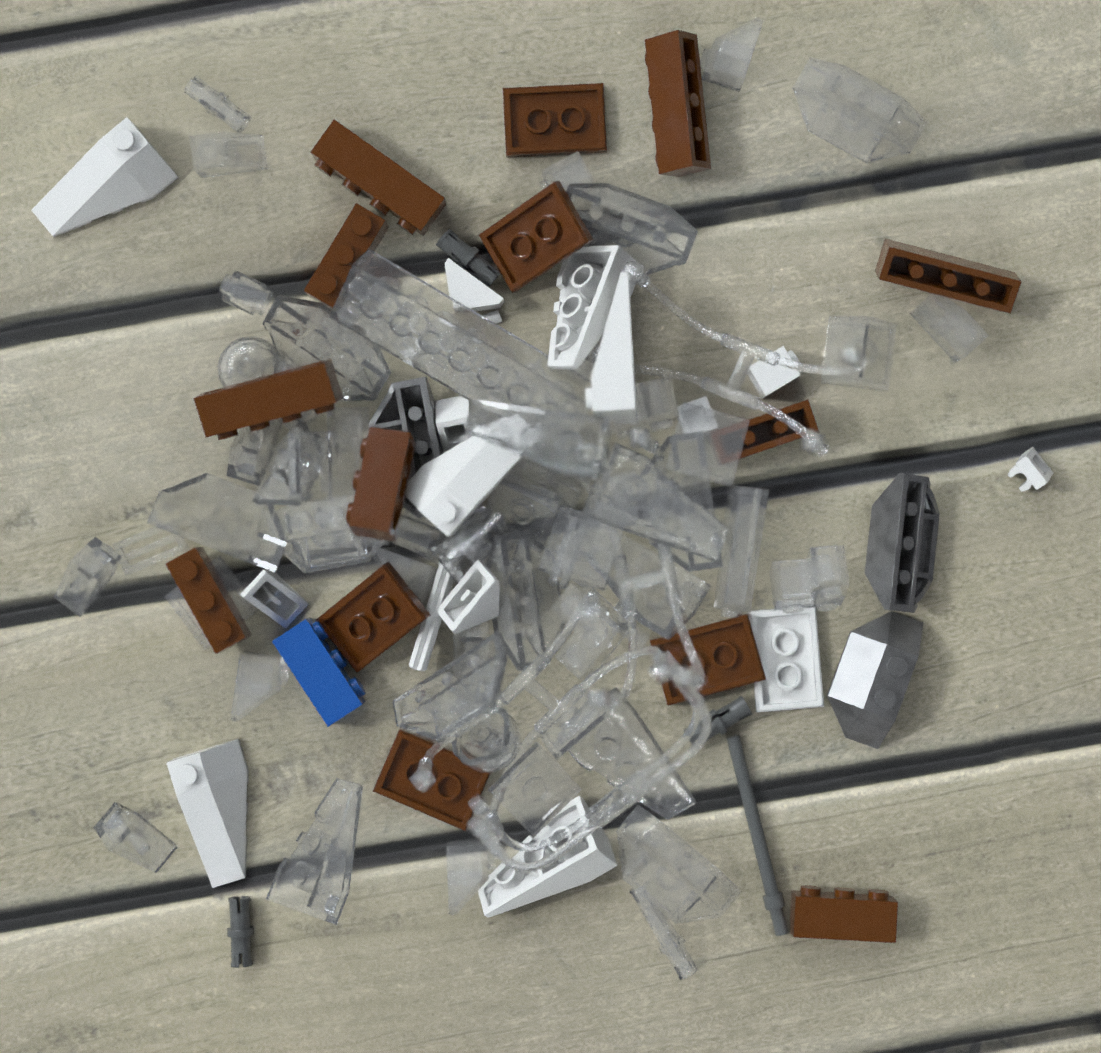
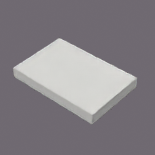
(789, 660)

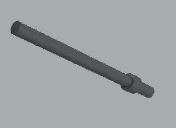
(773, 898)

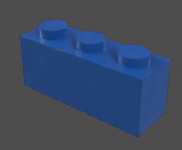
(320, 670)

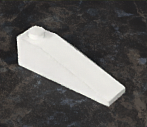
(105, 180)
(586, 295)
(613, 373)
(459, 481)
(215, 806)
(585, 862)

